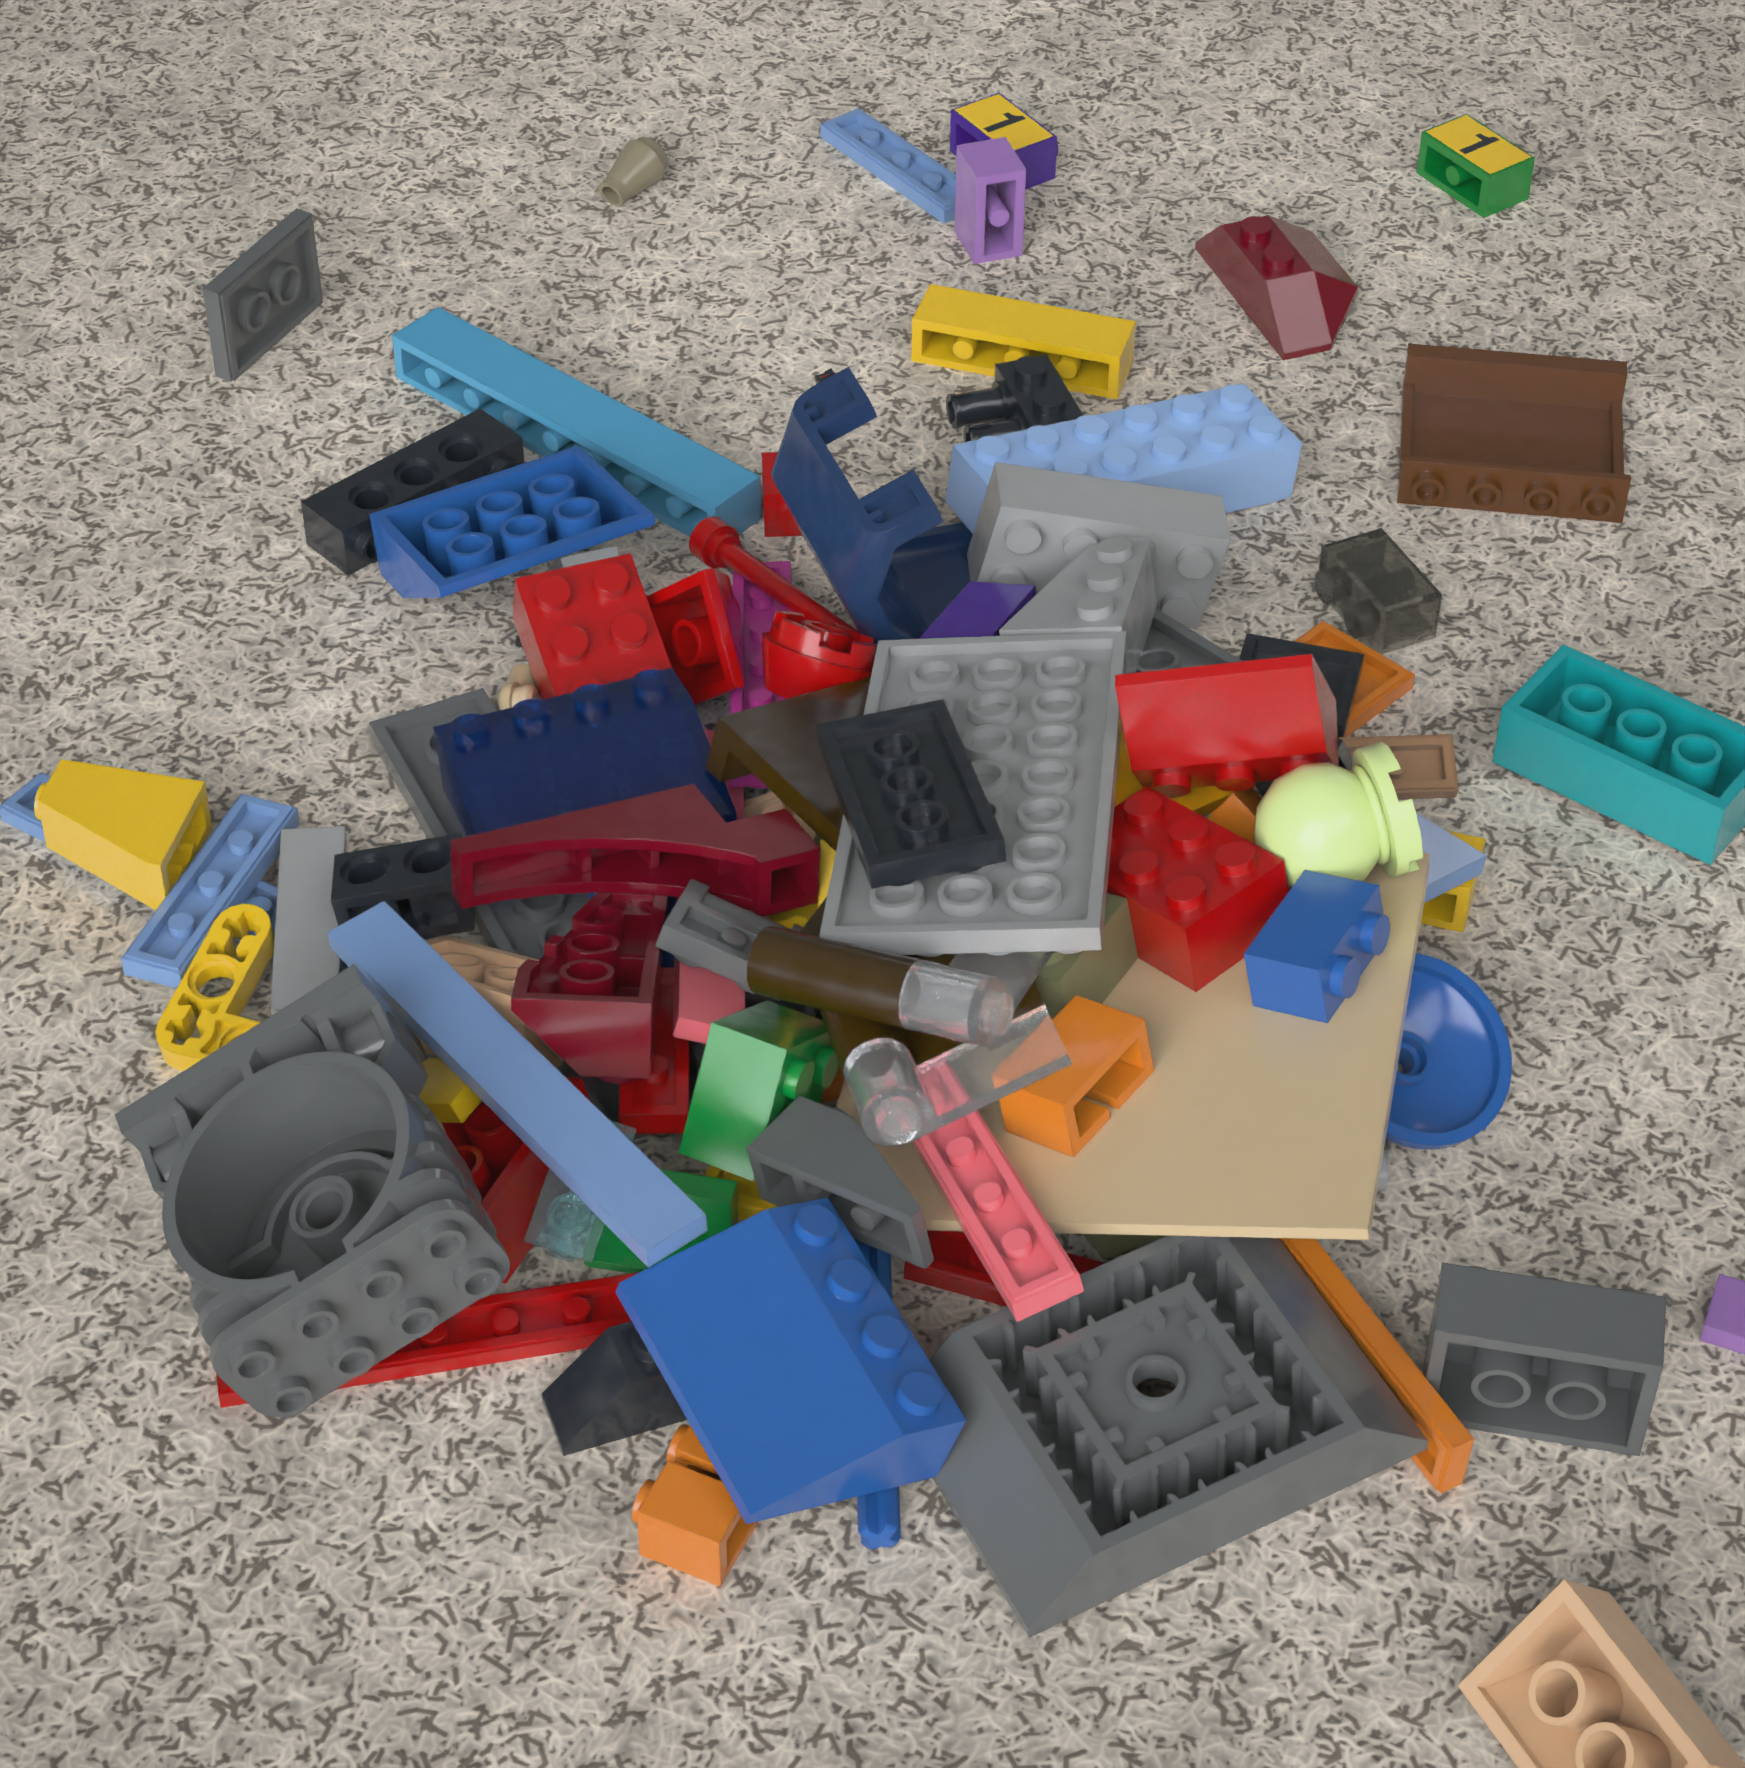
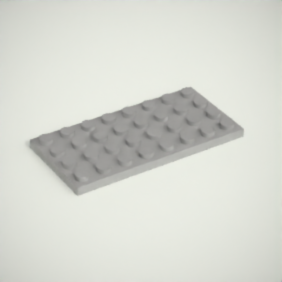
(1046, 750)

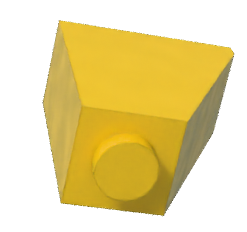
(124, 824)

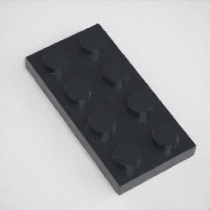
(910, 794)

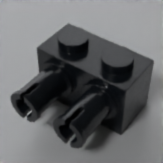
(1021, 397)

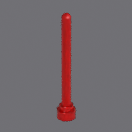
(719, 546)

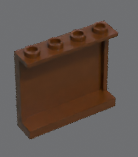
(1513, 433)

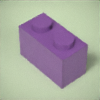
(989, 200)

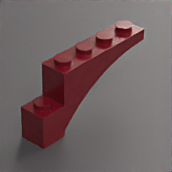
(643, 848)

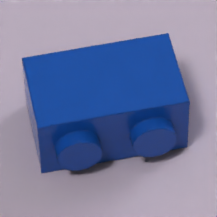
(1316, 946)

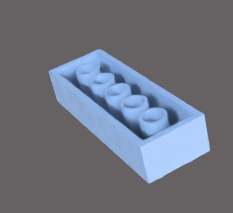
(1196, 443)

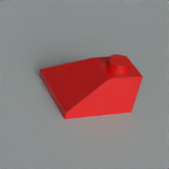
(702, 633)

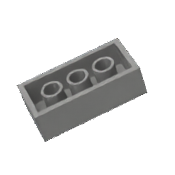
(1045, 518)

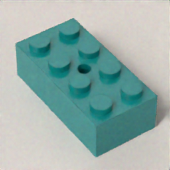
(1628, 752)

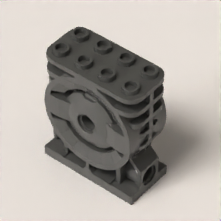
(290, 1217)

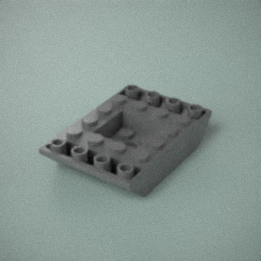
(1095, 1488)

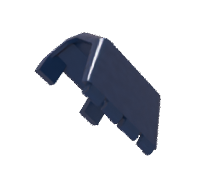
(878, 549)

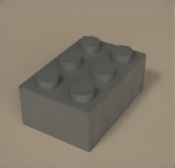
(1546, 1357)

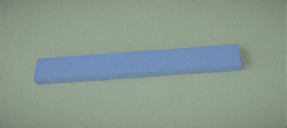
(520, 1085)

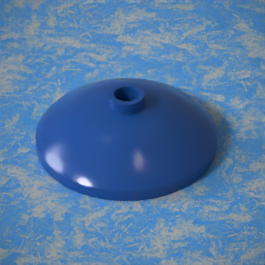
(1451, 1060)

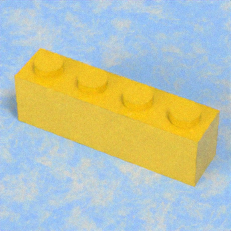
(980, 330)

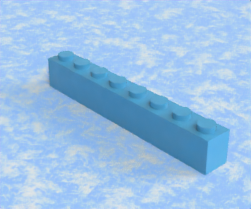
(557, 412)

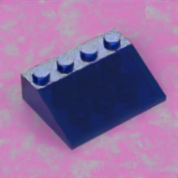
(576, 753)

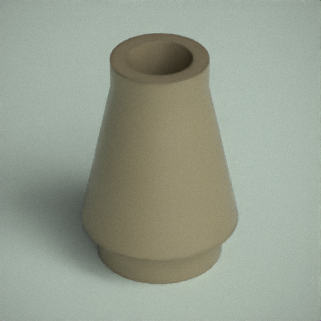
(635, 169)

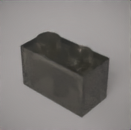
(1378, 591)

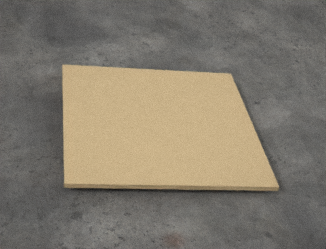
(1248, 1112)

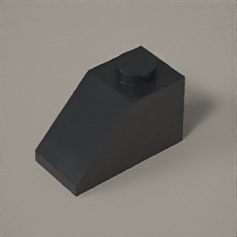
(609, 1393)

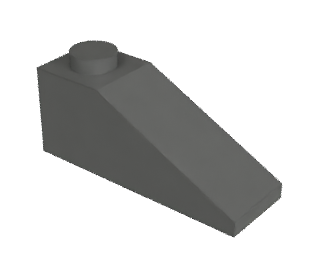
(825, 1154)

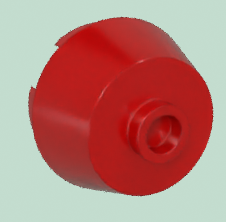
(813, 655)

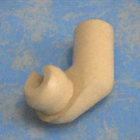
(518, 687)

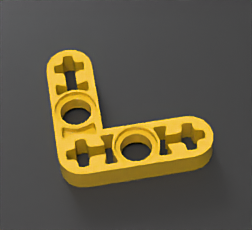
(220, 1015)

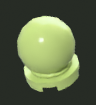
(1340, 819)

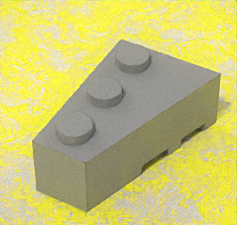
(1098, 591)

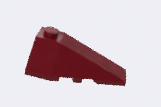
(599, 987)

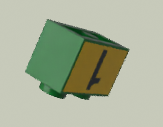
(1475, 165)

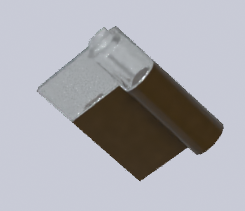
(943, 996)
(920, 1082)

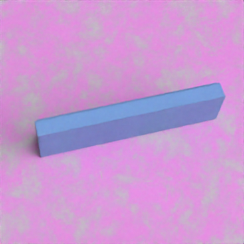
(894, 161)
(216, 879)

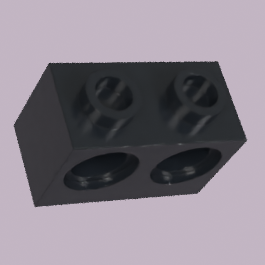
(409, 878)

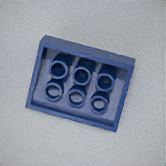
(502, 524)
(793, 1363)

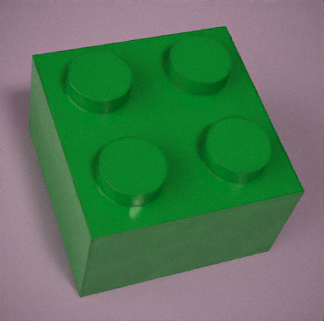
(749, 1076)

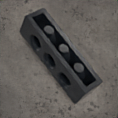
(465, 450)

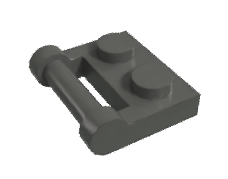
(712, 933)

